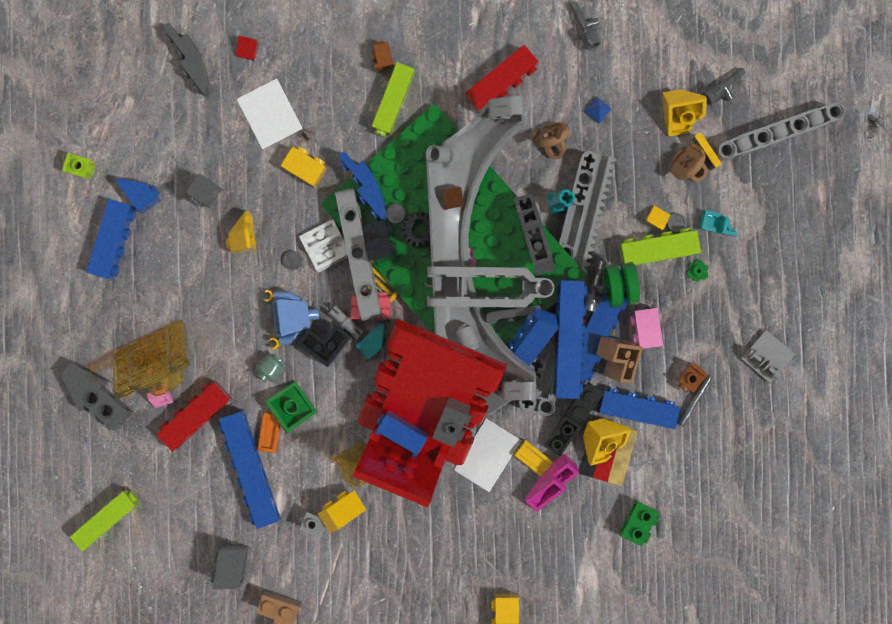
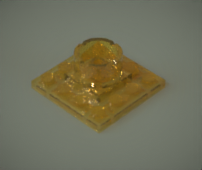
(152, 362)

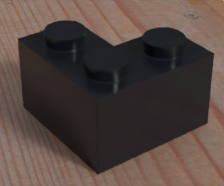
(378, 242)
(325, 349)

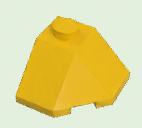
(682, 110)
(242, 235)
(602, 438)

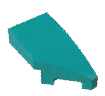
(716, 223)
(373, 341)

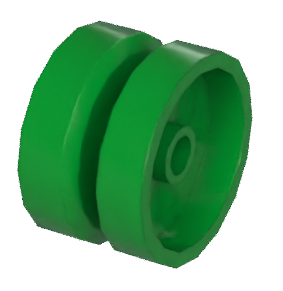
(622, 284)

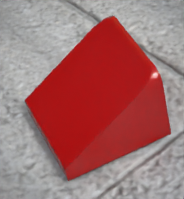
(247, 48)

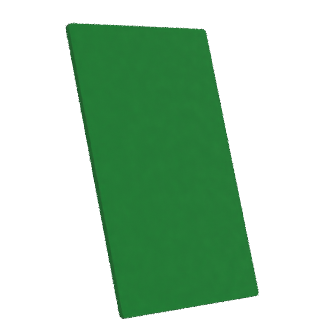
(493, 227)

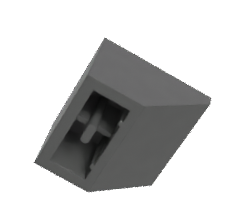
(229, 567)

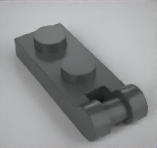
(510, 315)

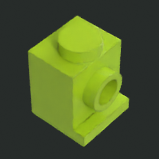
(71, 163)

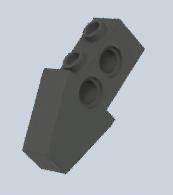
(534, 234)
(82, 382)

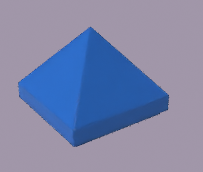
(597, 109)

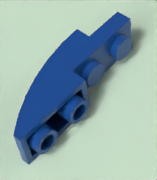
(370, 191)

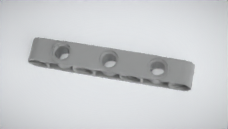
(780, 131)
(360, 267)

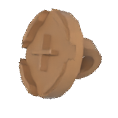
(552, 135)
(688, 163)

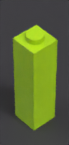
(393, 99)
(105, 519)

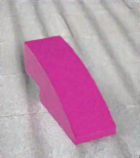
(552, 482)

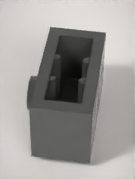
(203, 191)
(451, 422)

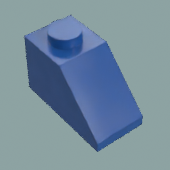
(140, 194)

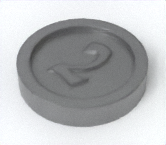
(395, 213)
(676, 222)
(292, 260)

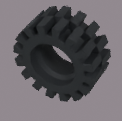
(407, 229)

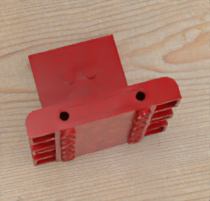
(418, 391)

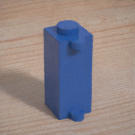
(401, 432)

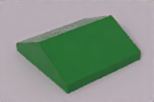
(290, 407)

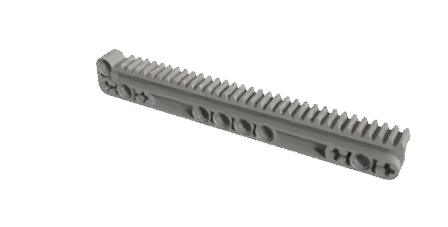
(576, 237)

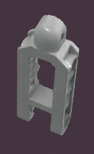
(531, 287)

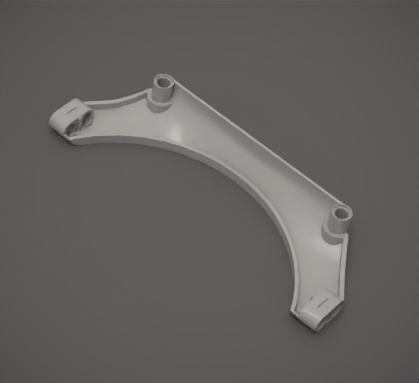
(463, 164)

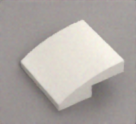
(324, 245)

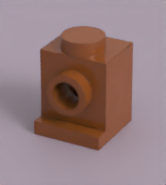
(382, 56)
(683, 378)

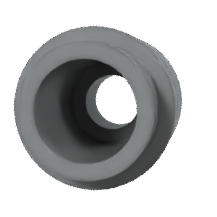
(467, 337)

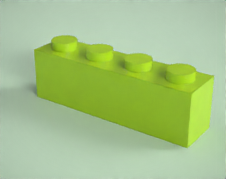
(660, 248)

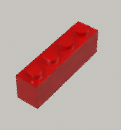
(503, 78)
(194, 416)

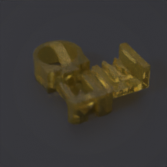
(349, 461)

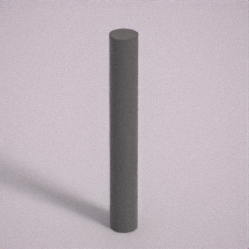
(694, 401)

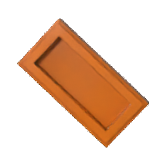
(269, 434)

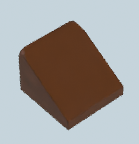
(453, 198)

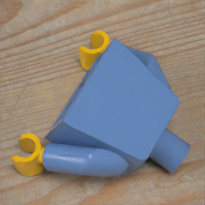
(290, 316)

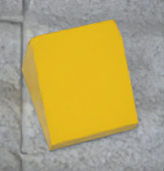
(657, 218)

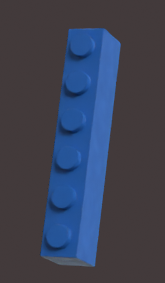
(598, 325)
(569, 339)
(249, 469)

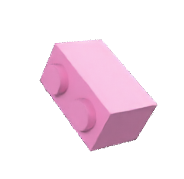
(647, 328)

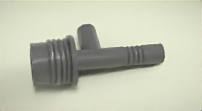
(589, 35)
(716, 92)

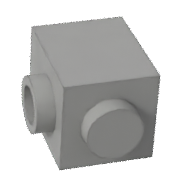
(312, 523)

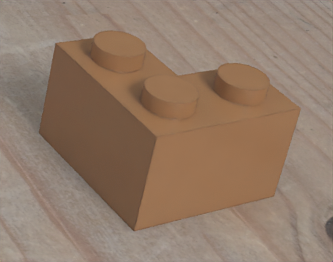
(621, 358)
(279, 607)

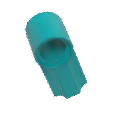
(560, 201)

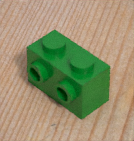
(639, 523)

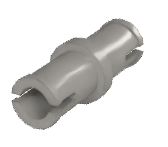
(346, 322)

